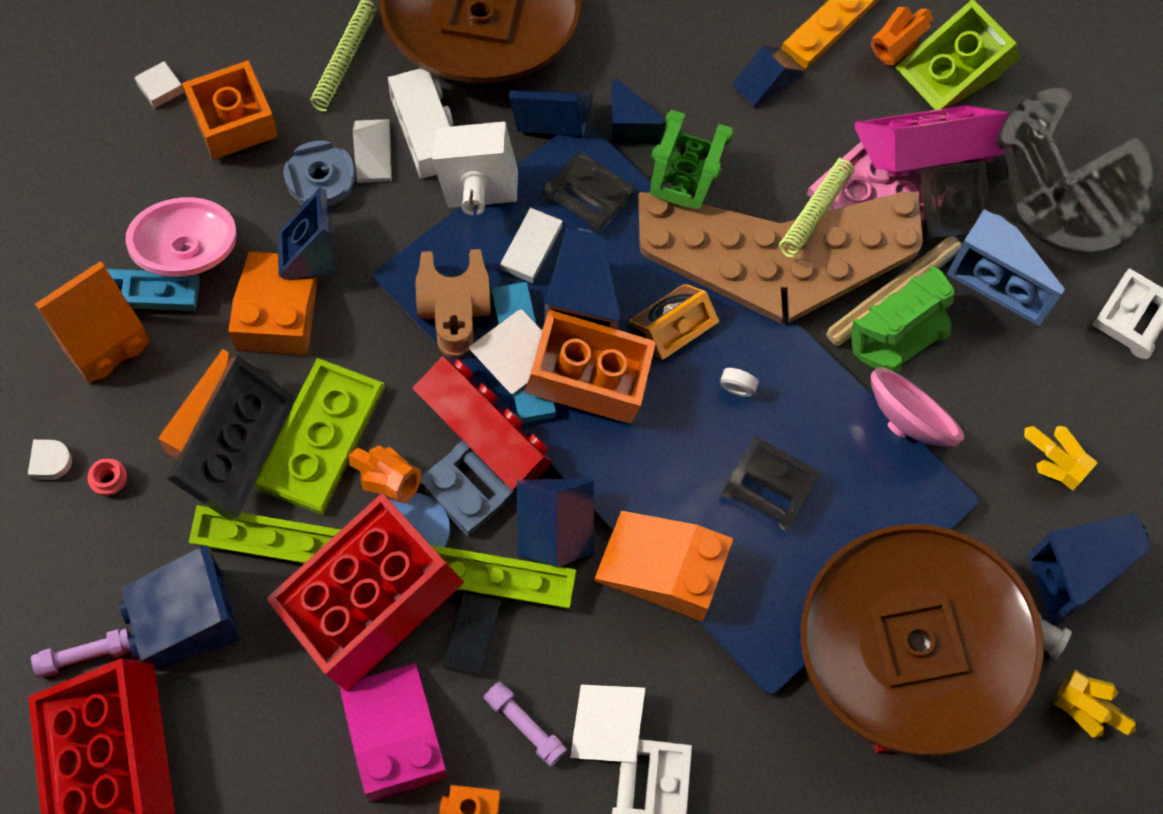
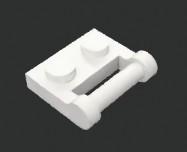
(1125, 310)
(665, 782)

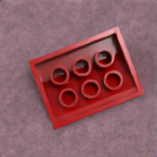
(364, 592)
(102, 743)

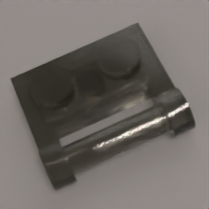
(593, 184)
(776, 472)

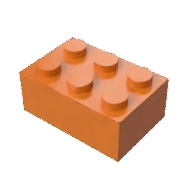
(590, 367)

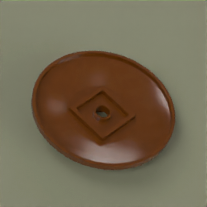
(495, 48)
(930, 584)

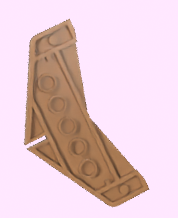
(744, 260)

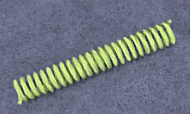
(361, 24)
(825, 197)

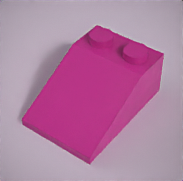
(392, 733)

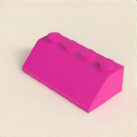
(931, 138)

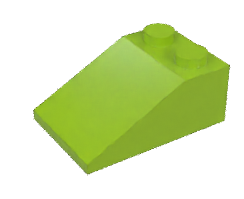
(959, 58)

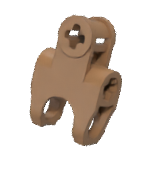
(453, 302)

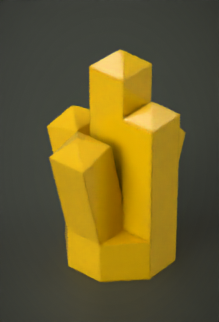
(1071, 464)
(1086, 703)

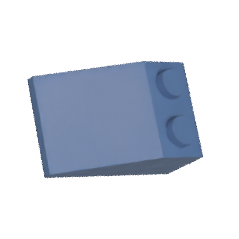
(1006, 269)

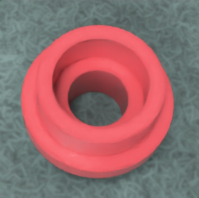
(102, 468)

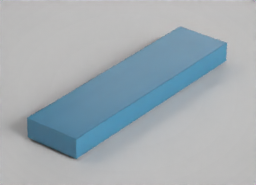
(506, 302)

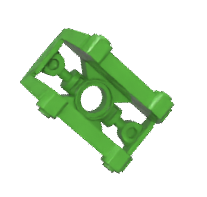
(670, 162)
(904, 322)

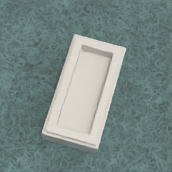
(531, 245)

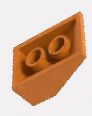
(271, 311)
(93, 323)
(664, 562)

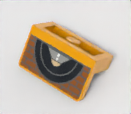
(676, 319)

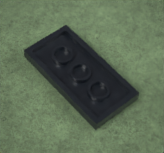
(232, 438)

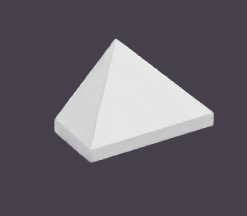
(372, 150)

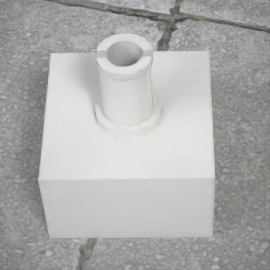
(475, 165)

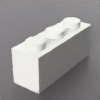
(419, 112)

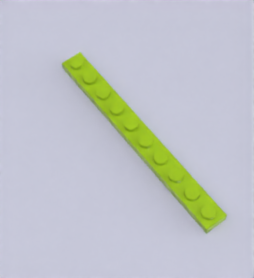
(300, 541)

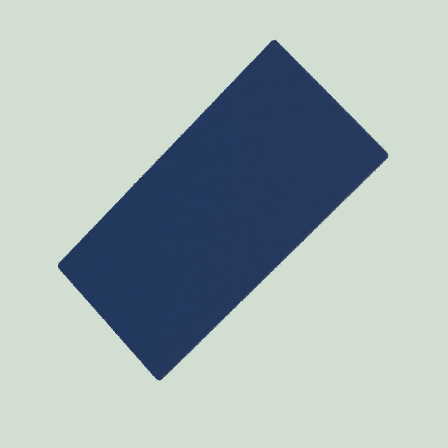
(695, 430)

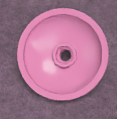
(181, 237)
(913, 410)

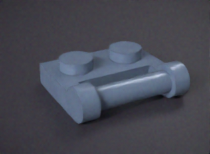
(459, 496)

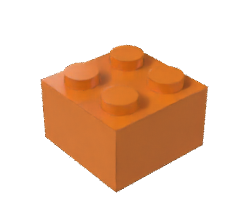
(230, 110)

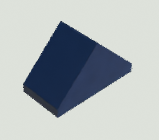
(766, 75)
(632, 117)

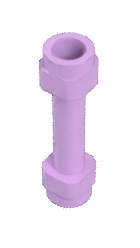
(48, 661)
(501, 699)

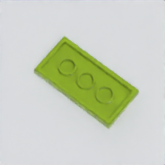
(319, 436)

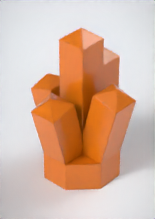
(900, 34)
(386, 473)

